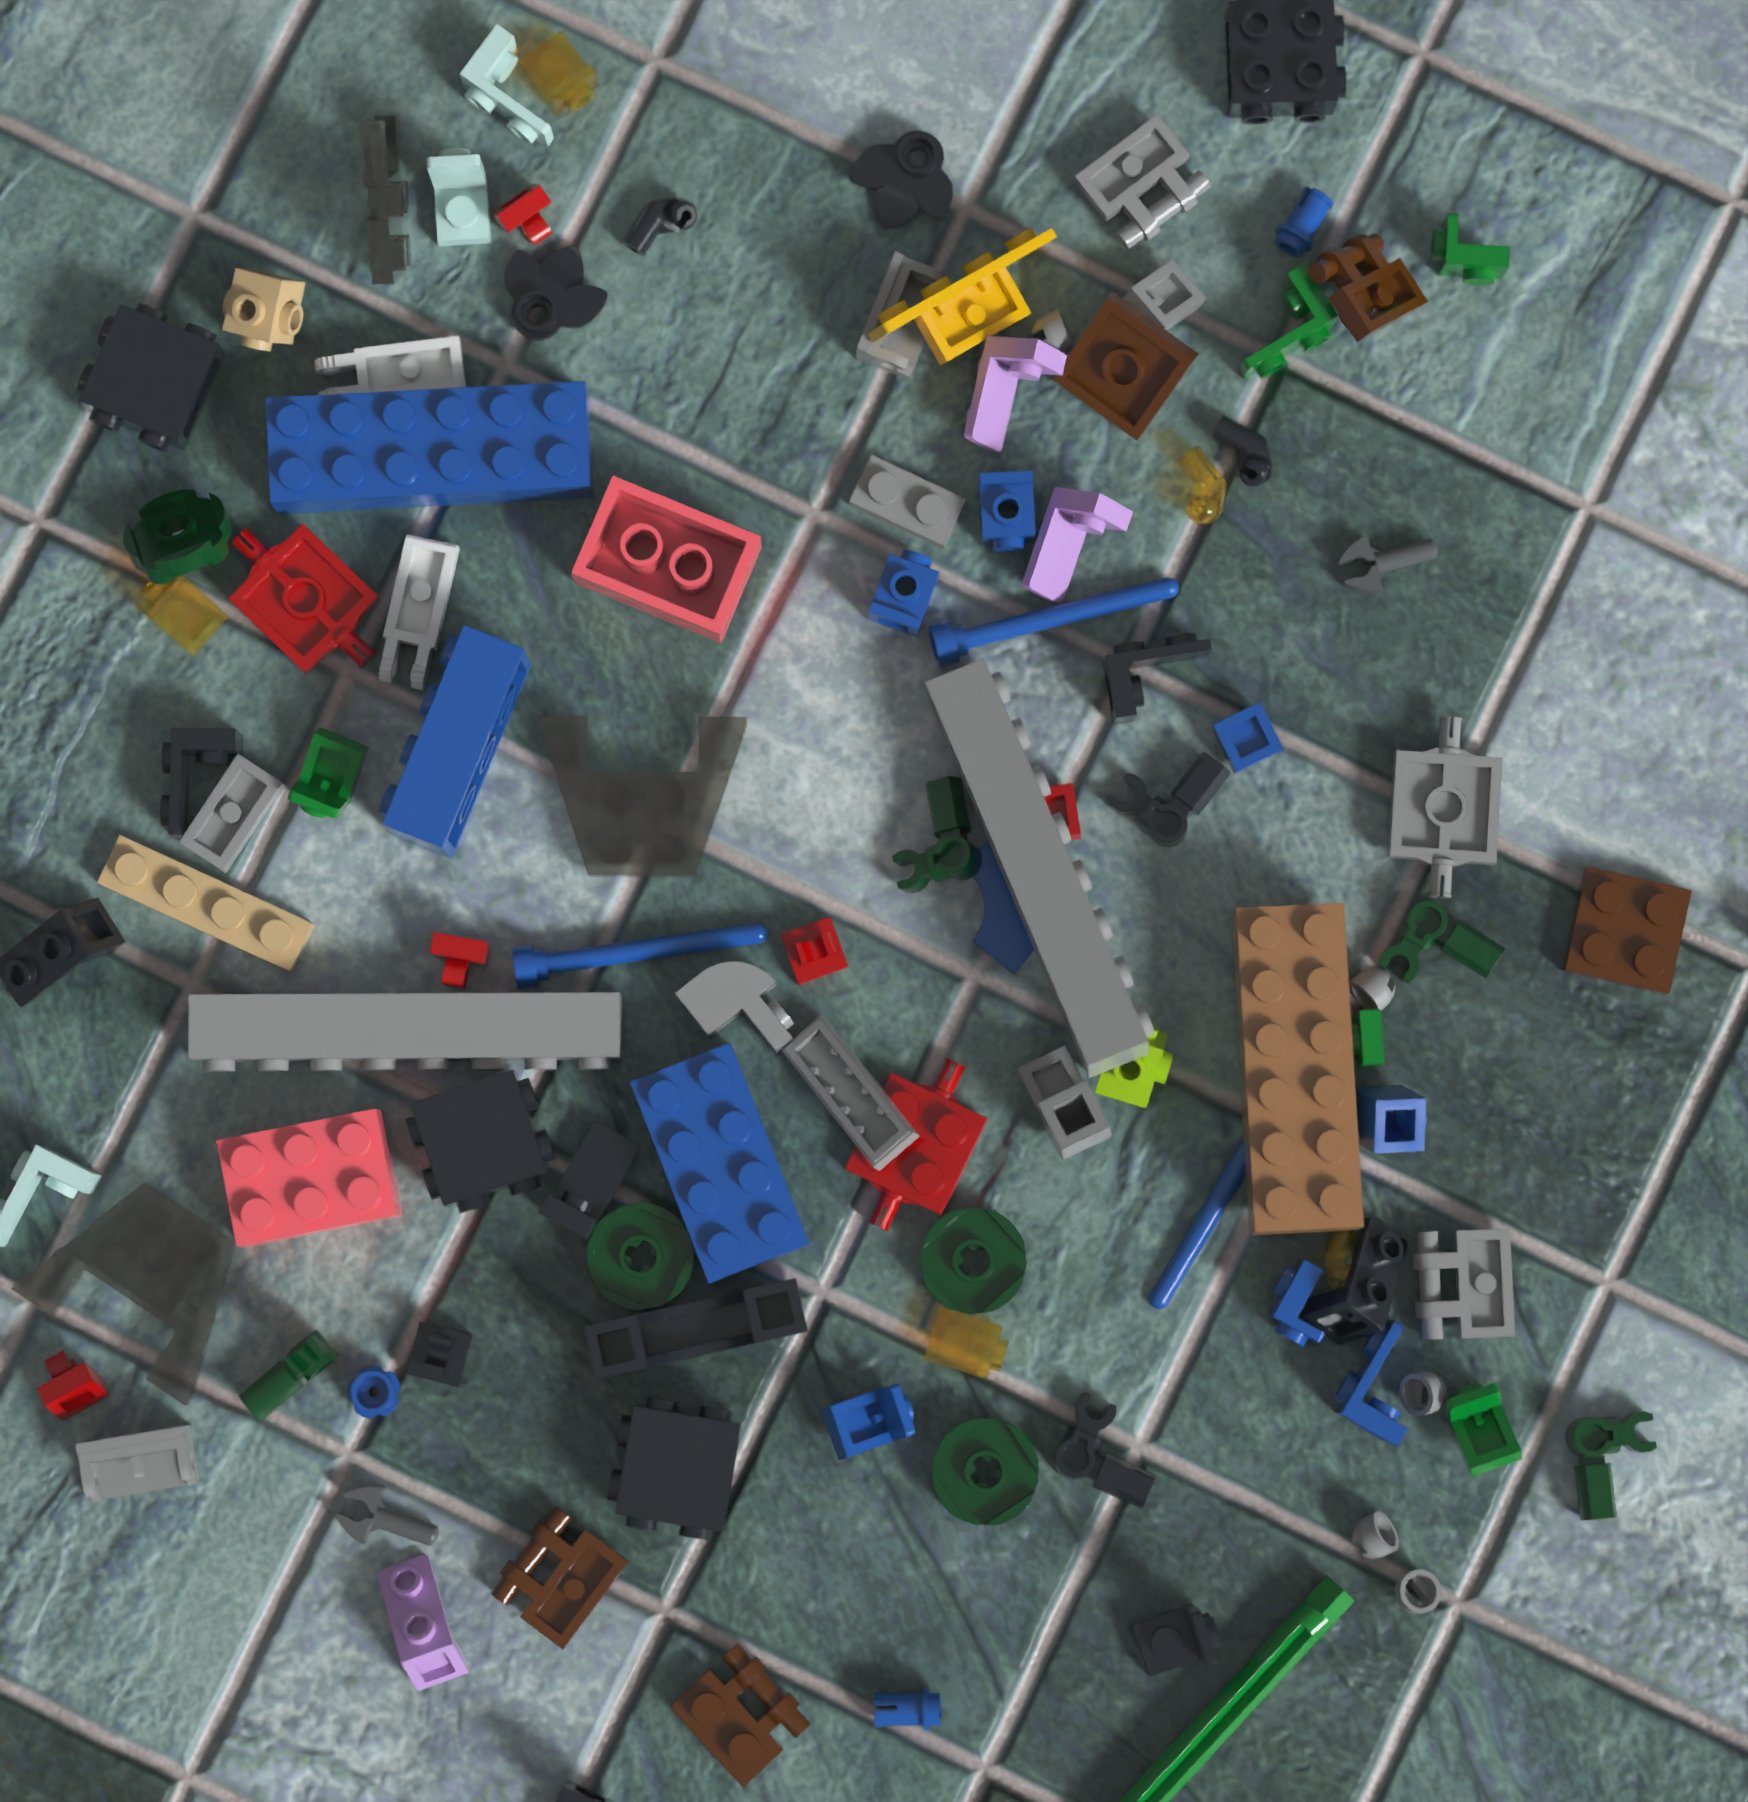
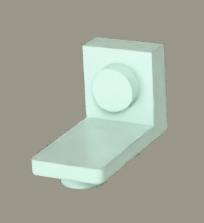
(493, 63)
(460, 197)
(64, 1177)

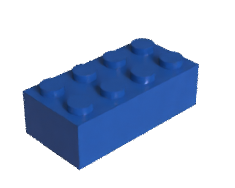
(456, 741)
(719, 1163)

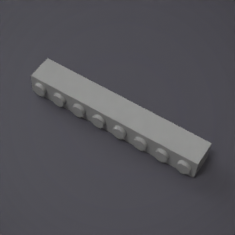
(1038, 868)
(405, 1028)

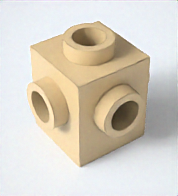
(263, 308)

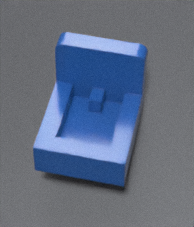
(1293, 1289)
(869, 1421)

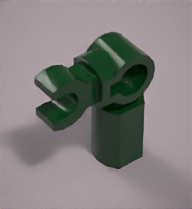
(953, 854)
(1429, 922)
(284, 1378)
(1592, 1439)

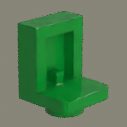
(1474, 262)
(328, 774)
(1482, 1428)

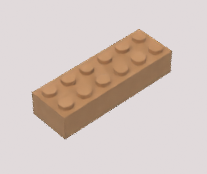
(1296, 1069)

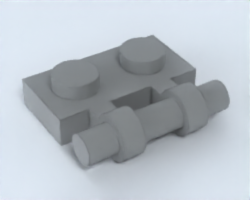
(1132, 169)
(1482, 1284)

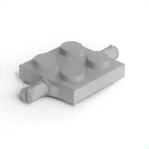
(1445, 807)

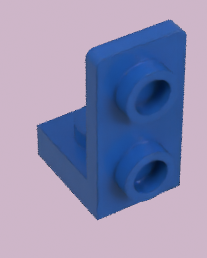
(1377, 1416)

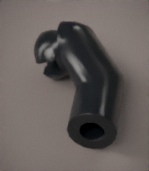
(658, 218)
(1250, 450)

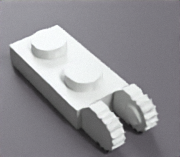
(399, 366)
(418, 605)

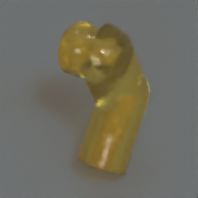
(1208, 487)
(1338, 1256)

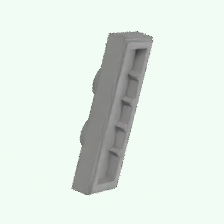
(850, 1093)

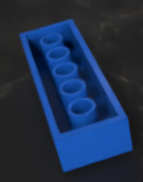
(429, 447)

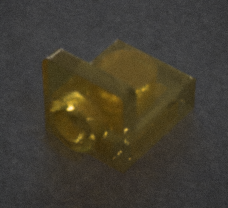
(560, 75)
(181, 612)
(966, 1344)

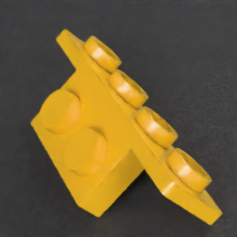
(971, 309)

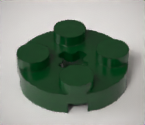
(166, 555)
(1004, 1260)
(612, 1269)
(1015, 1477)

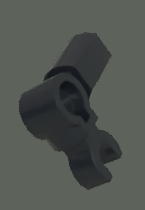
(1167, 821)
(1111, 1475)

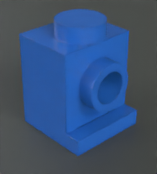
(1000, 488)
(900, 611)

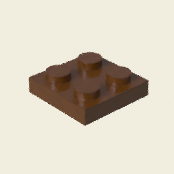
(1125, 366)
(1626, 930)

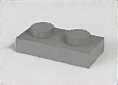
(907, 502)
(231, 813)

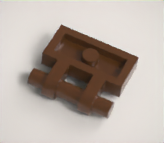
(1369, 301)
(572, 1588)
(728, 1726)

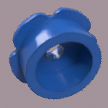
(371, 1406)

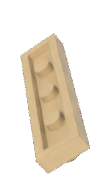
(206, 903)

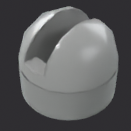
(1055, 330)
(1372, 988)
(1422, 1393)
(1376, 1536)
(1424, 1585)

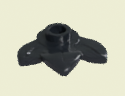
(899, 184)
(556, 287)

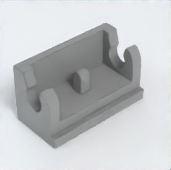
(901, 348)
(138, 1463)

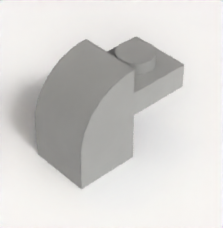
(733, 988)
(1064, 1103)

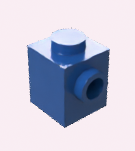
(1390, 1119)

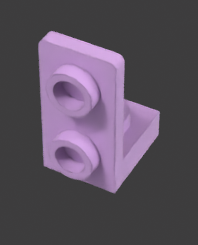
(998, 374)
(1062, 535)
(420, 1623)

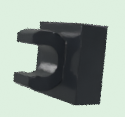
(439, 1354)

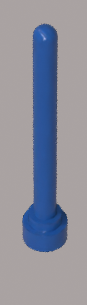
(953, 641)
(535, 964)
(1199, 1230)

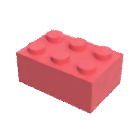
(666, 559)
(309, 1178)

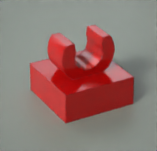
(523, 212)
(814, 951)
(459, 954)
(71, 1386)

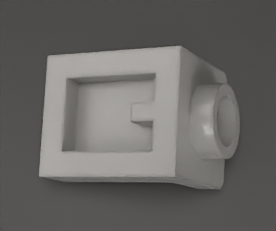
(1166, 296)

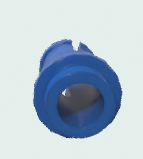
(1303, 222)
(912, 1709)

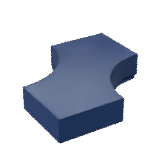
(1002, 930)

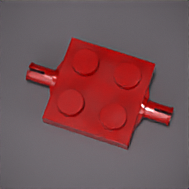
(304, 598)
(935, 1161)

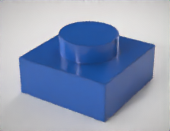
(1247, 738)

